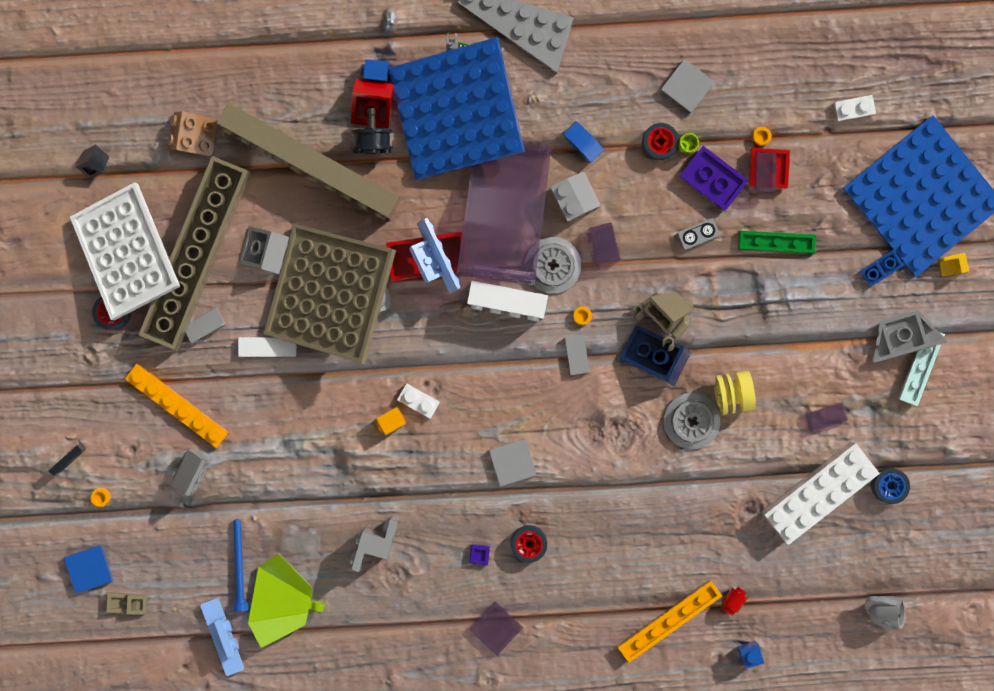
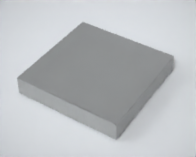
(687, 86)
(512, 462)

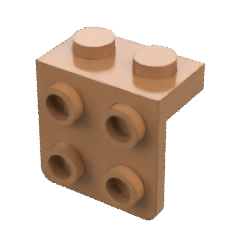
(192, 133)

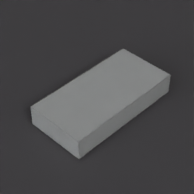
(577, 354)

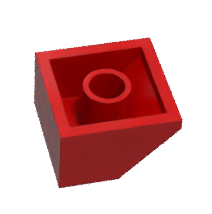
(372, 95)

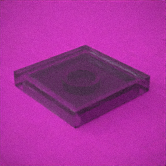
(496, 628)

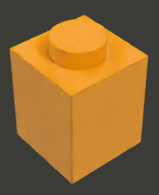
(390, 421)

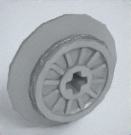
(569, 265)
(677, 423)

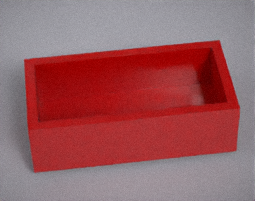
(404, 265)

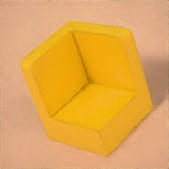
(953, 264)

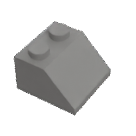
(574, 197)
(264, 249)
(191, 471)

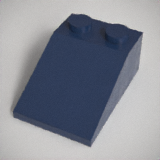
(646, 352)

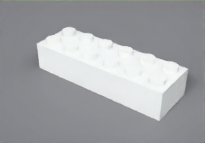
(820, 492)

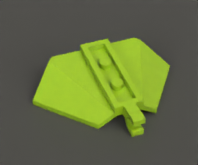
(279, 601)

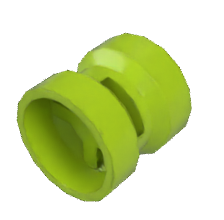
(691, 142)

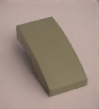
(126, 603)

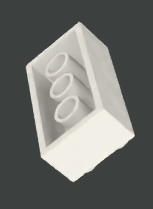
(508, 300)

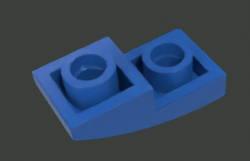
(583, 142)
(882, 267)

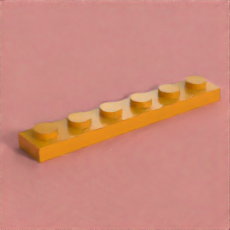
(177, 405)
(669, 621)

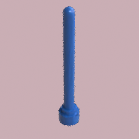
(240, 603)

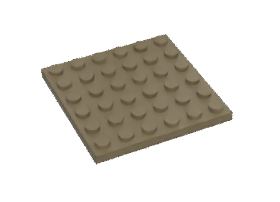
(329, 293)

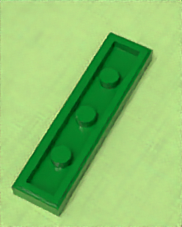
(776, 242)

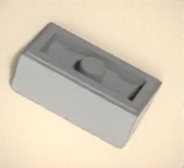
(205, 325)

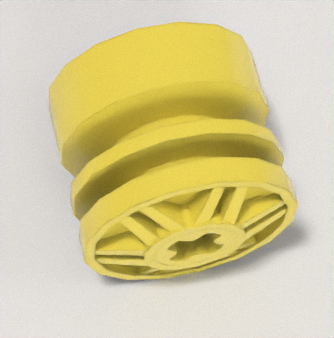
(737, 392)

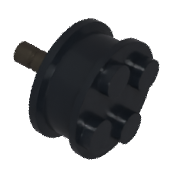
(371, 138)

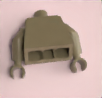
(668, 312)

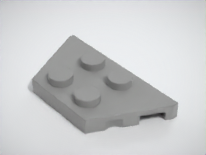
(905, 335)

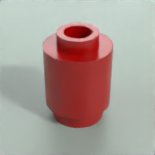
(734, 600)

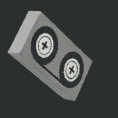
(698, 234)

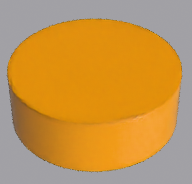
(761, 136)
(582, 315)
(100, 497)

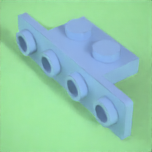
(432, 259)
(222, 637)

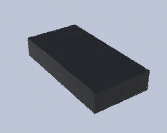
(67, 459)

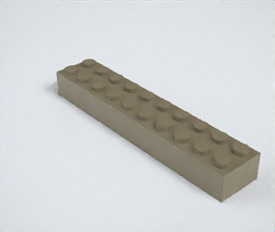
(306, 160)
(196, 251)

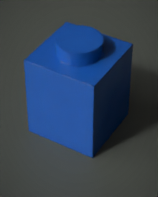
(375, 70)
(750, 654)

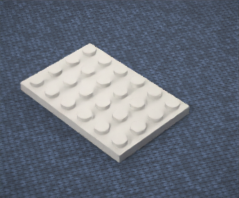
(124, 251)

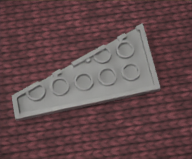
(527, 26)

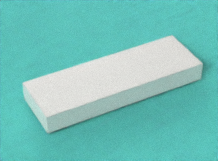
(265, 347)

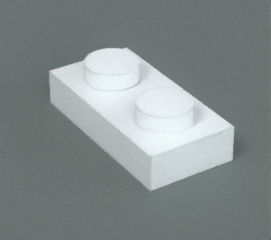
(854, 108)
(418, 401)

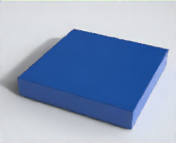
(88, 568)

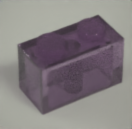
(603, 244)

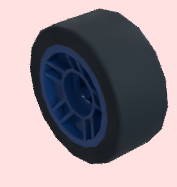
(899, 481)

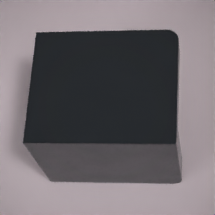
(92, 161)

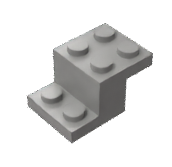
(374, 543)

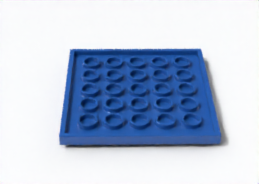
(456, 109)
(923, 196)

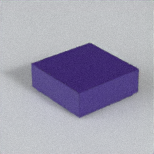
(479, 554)

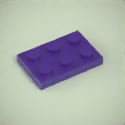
(713, 178)

